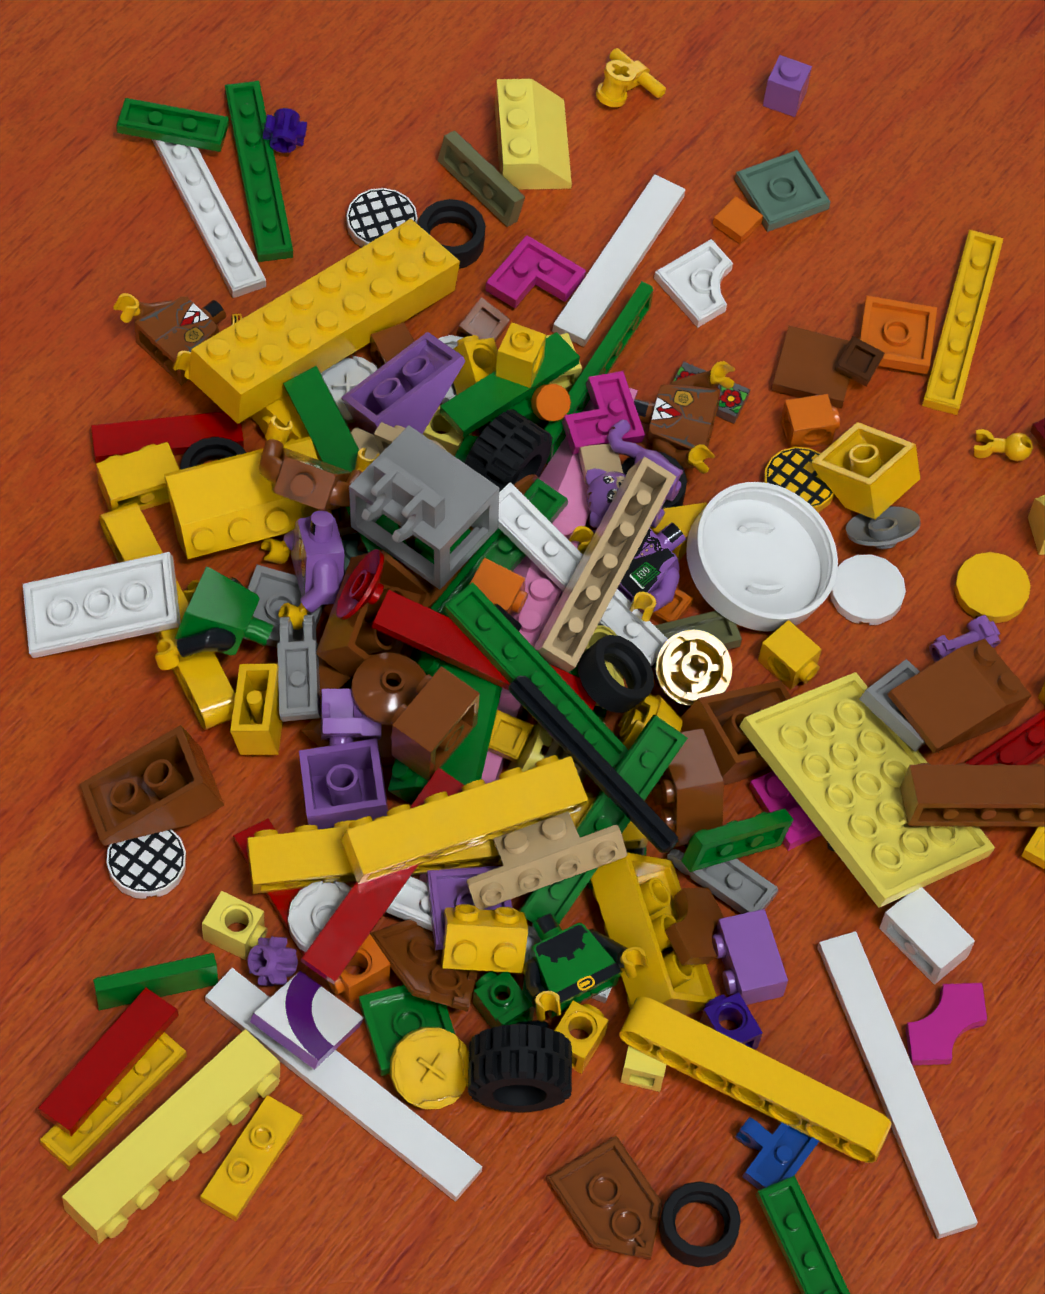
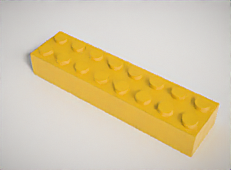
(323, 319)

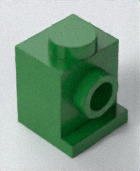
(501, 1012)

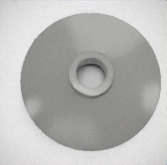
(886, 530)

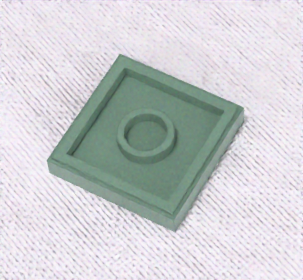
(782, 190)

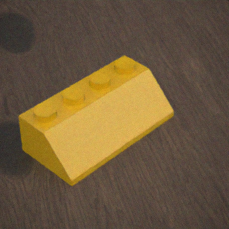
(231, 503)
(636, 916)

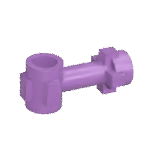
(978, 629)

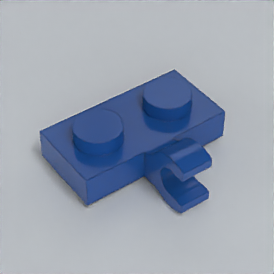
(779, 1153)

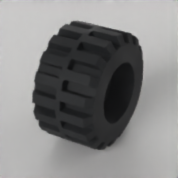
(510, 449)
(520, 1068)

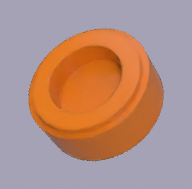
(550, 402)

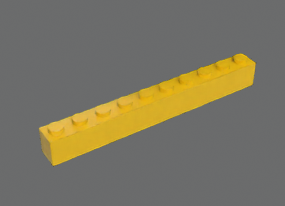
(318, 855)

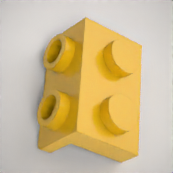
(484, 939)

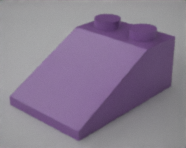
(406, 387)

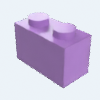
(750, 957)

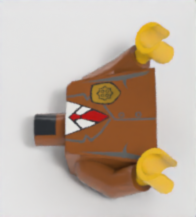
(171, 329)
(686, 415)
(303, 476)

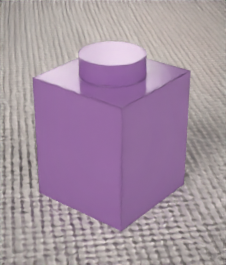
(787, 86)

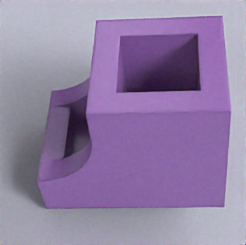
(343, 720)

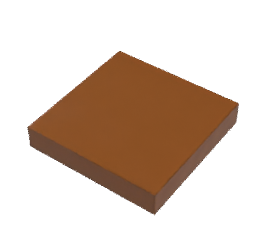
(809, 366)

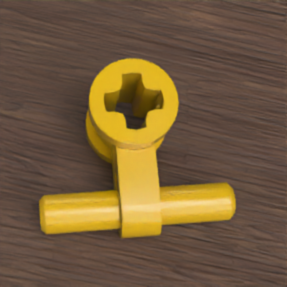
(622, 75)

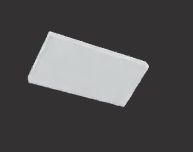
(101, 605)

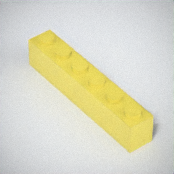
(172, 1137)

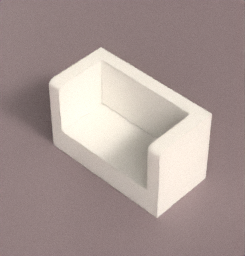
(927, 934)

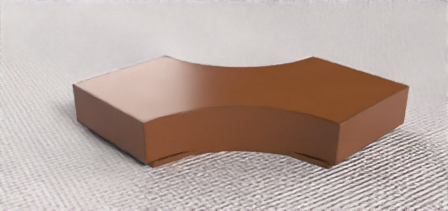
(695, 924)

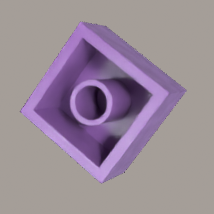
(343, 783)

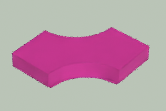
(959, 1010)

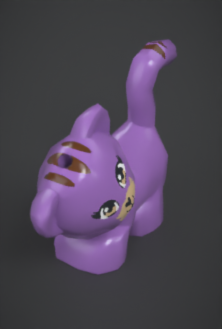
(605, 485)

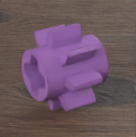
(272, 961)

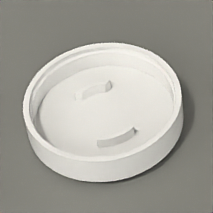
(762, 556)

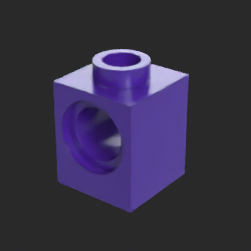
(735, 1010)

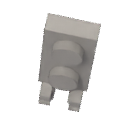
(298, 672)
(731, 883)

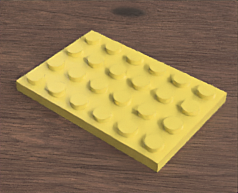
(848, 781)

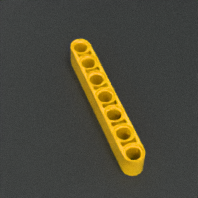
(199, 673)
(755, 1079)

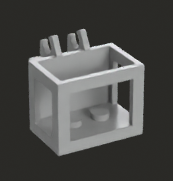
(429, 498)

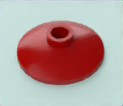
(362, 585)

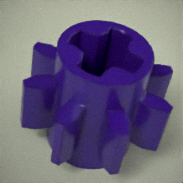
(284, 130)

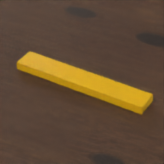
(962, 322)

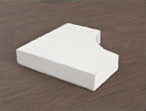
(695, 282)

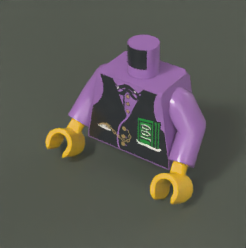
(653, 571)

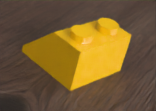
(868, 469)

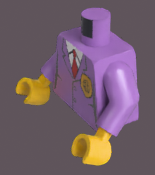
(317, 563)

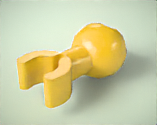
(1016, 446)

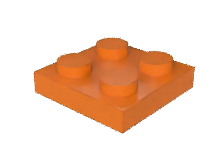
(900, 331)

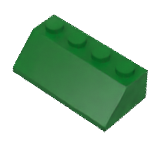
(469, 758)

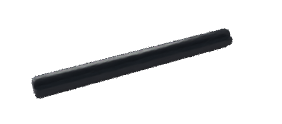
(593, 764)

